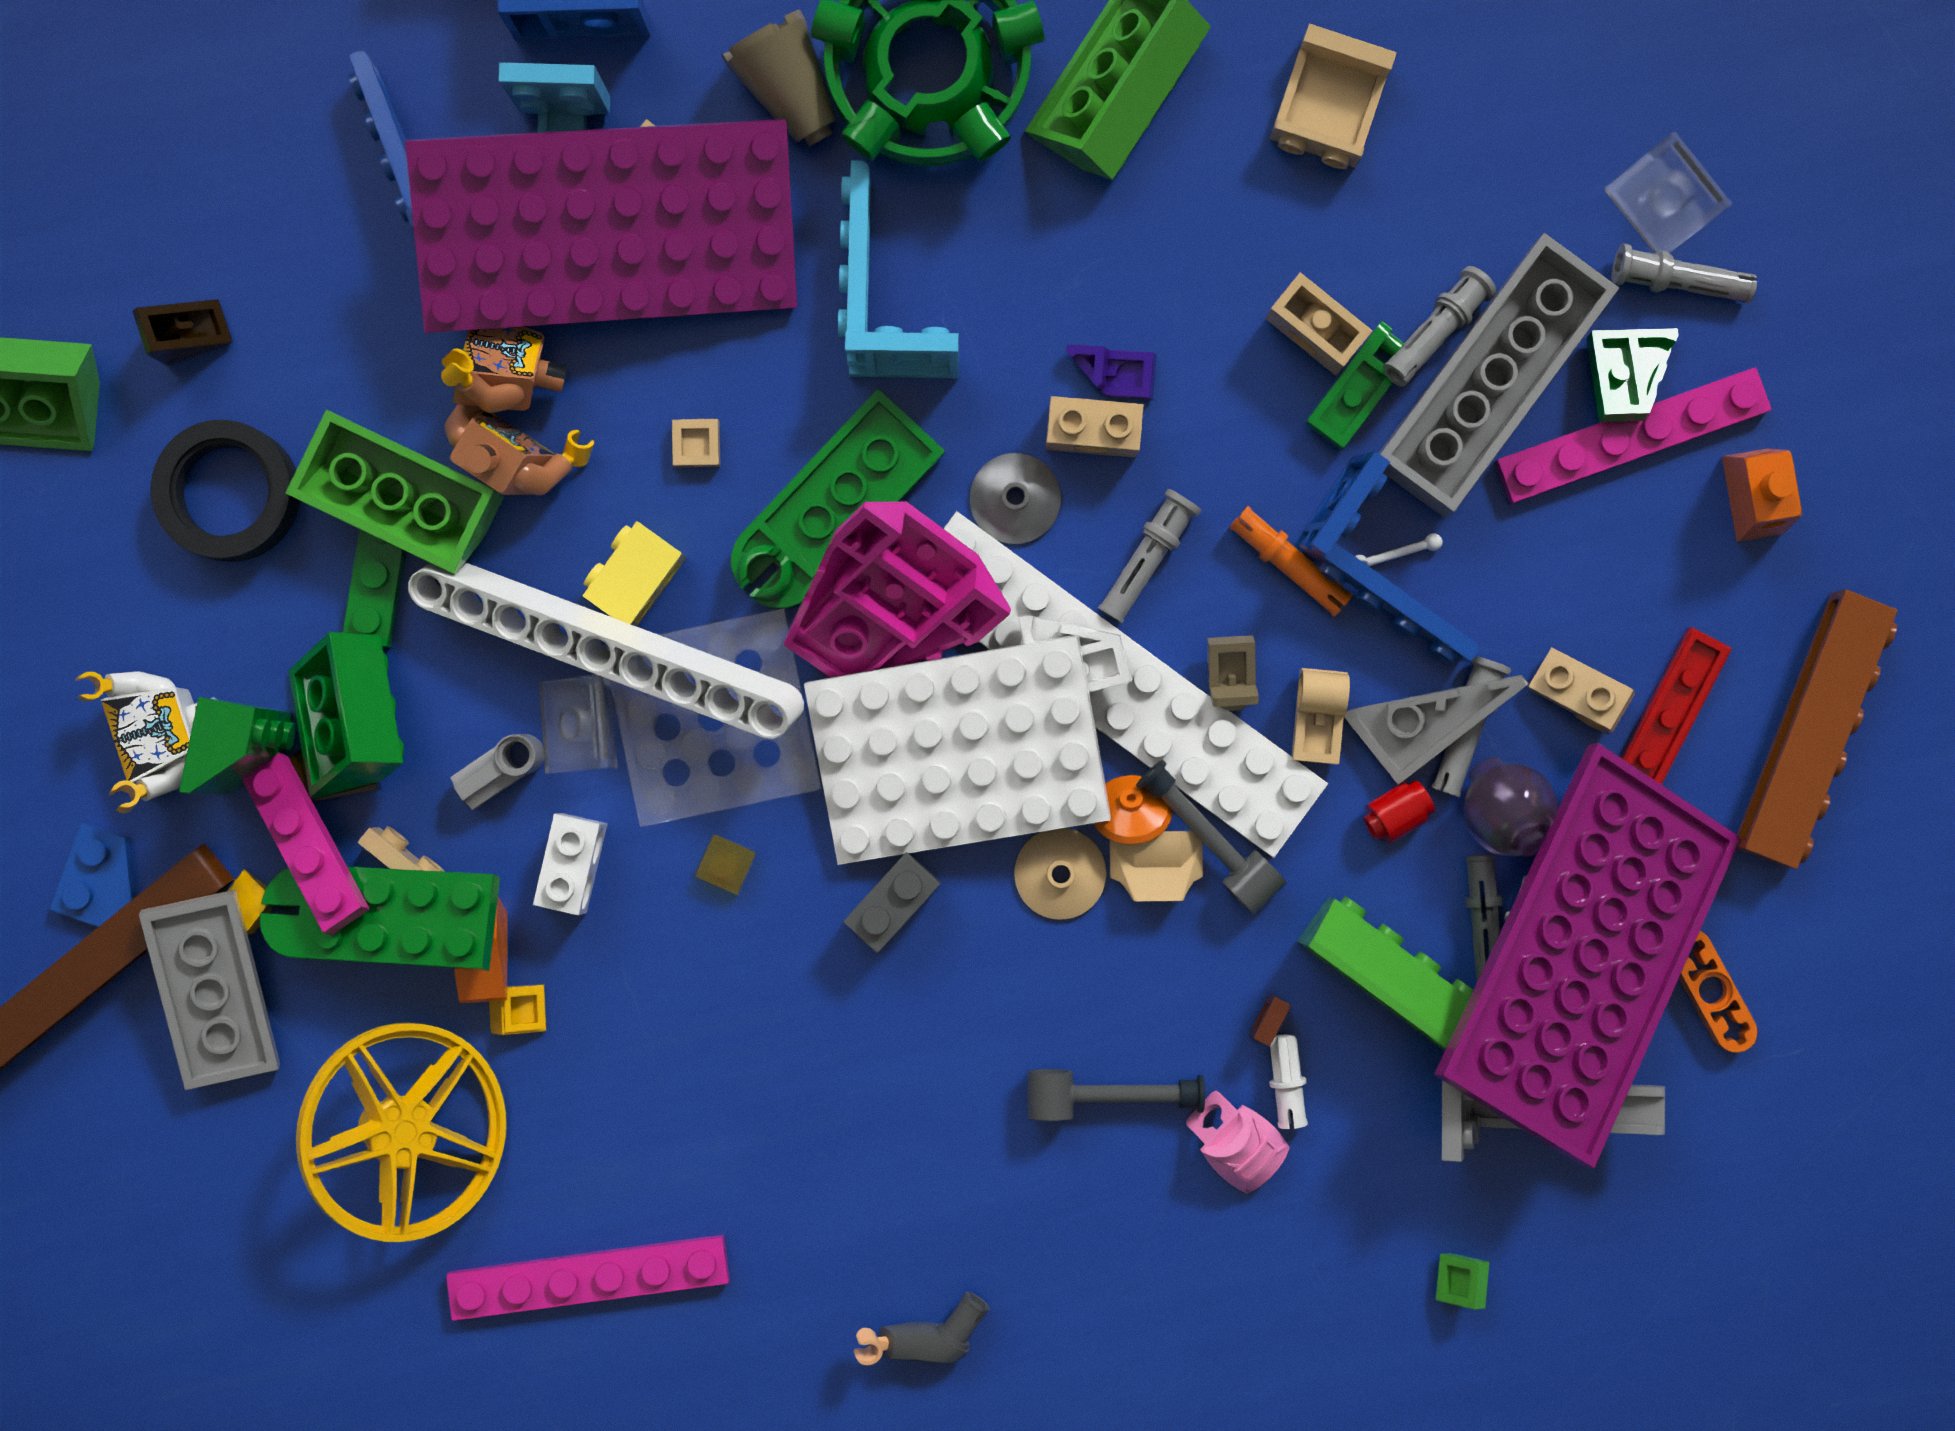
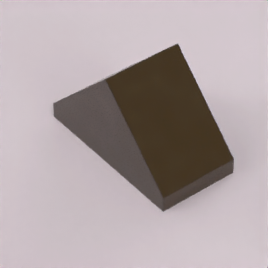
(182, 330)

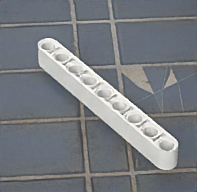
(625, 641)

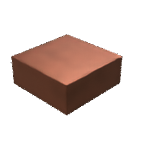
(1269, 1019)

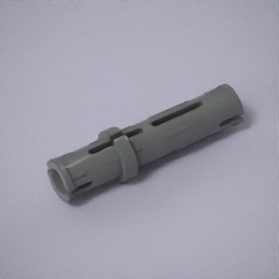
(1482, 868)

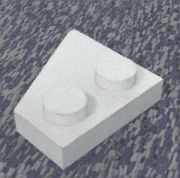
(1101, 651)

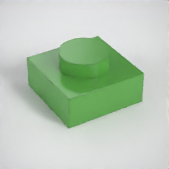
(1462, 1281)

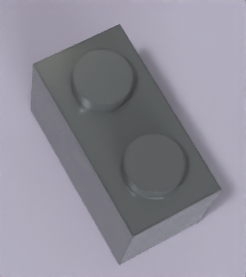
(892, 902)

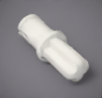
(1287, 1081)

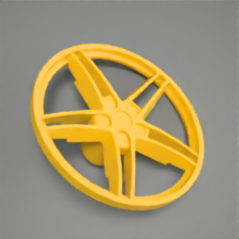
(400, 1132)

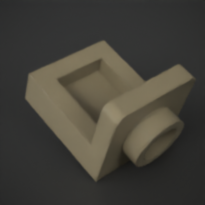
(1232, 672)

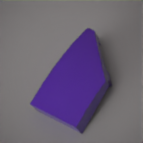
(1117, 371)

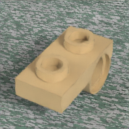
(1582, 690)
(1320, 715)
(391, 850)

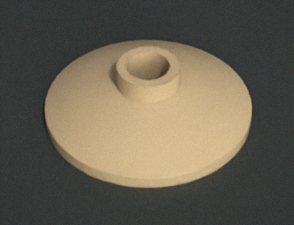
(1035, 870)

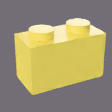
(633, 574)

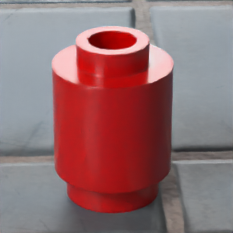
(1398, 812)

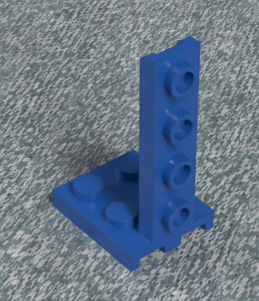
(383, 125)
(1339, 516)

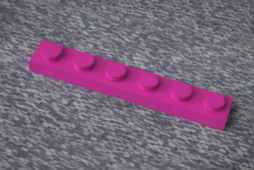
(1617, 443)
(588, 1277)

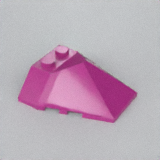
(893, 594)

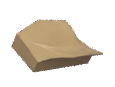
(1158, 868)

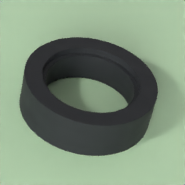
(170, 479)

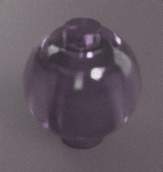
(1509, 807)

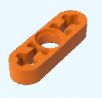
(1739, 1013)

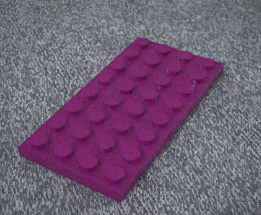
(602, 224)
(1588, 956)

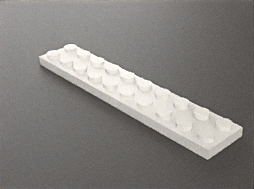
(1161, 713)

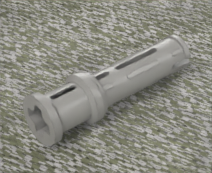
(1663, 272)
(1450, 312)
(1160, 537)
(1460, 753)

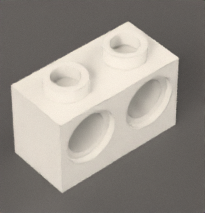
(570, 864)

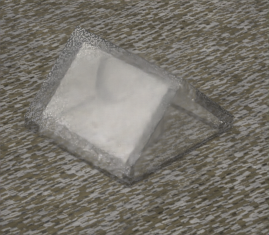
(1667, 195)
(578, 724)

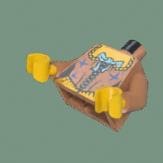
(501, 369)
(507, 456)

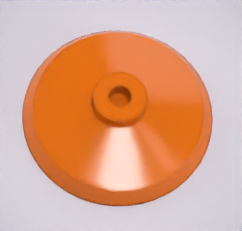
(1134, 812)

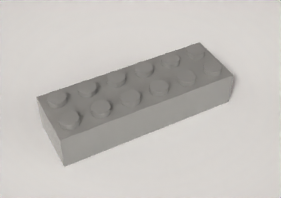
(1495, 375)

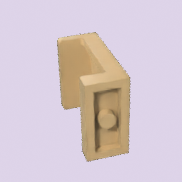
(1332, 97)

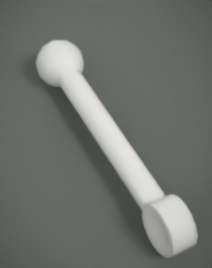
(1432, 542)

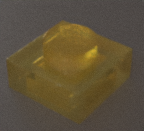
(726, 864)

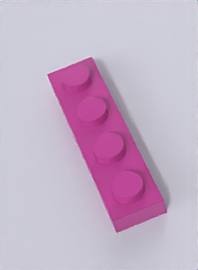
(305, 844)

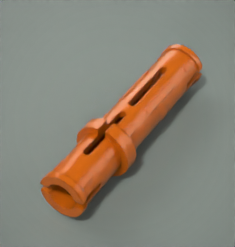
(1289, 560)

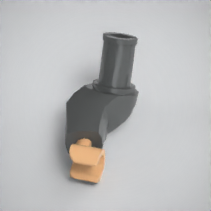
(925, 1340)

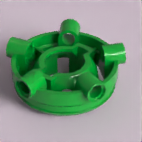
(961, 106)

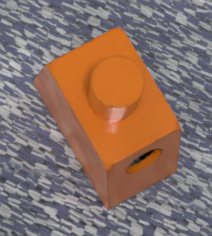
(1762, 492)

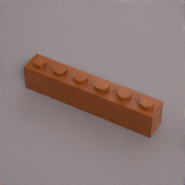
(1816, 729)

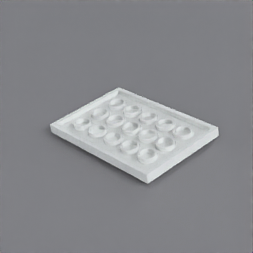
(958, 750)

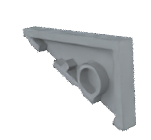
(1417, 728)

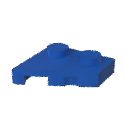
(95, 876)

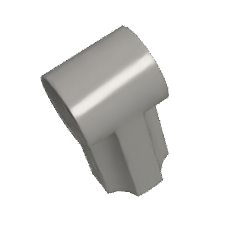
(496, 771)

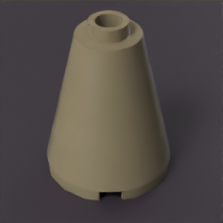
(785, 77)

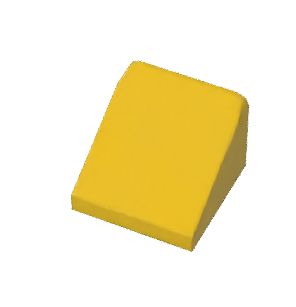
(250, 895)
(520, 1012)

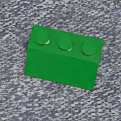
(345, 713)
(231, 742)

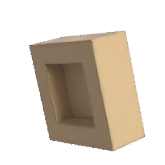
(696, 443)

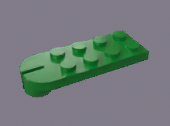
(869, 459)
(411, 920)

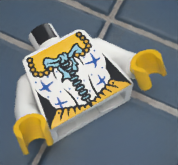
(149, 728)

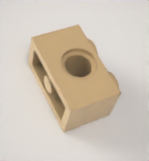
(1318, 324)
(1094, 426)

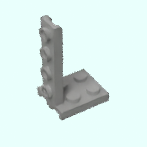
(1463, 1117)

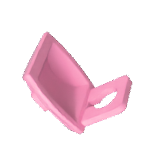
(1244, 1148)

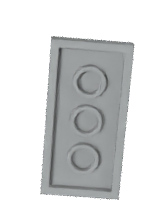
(209, 989)

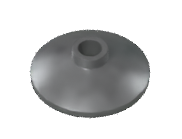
(1015, 522)

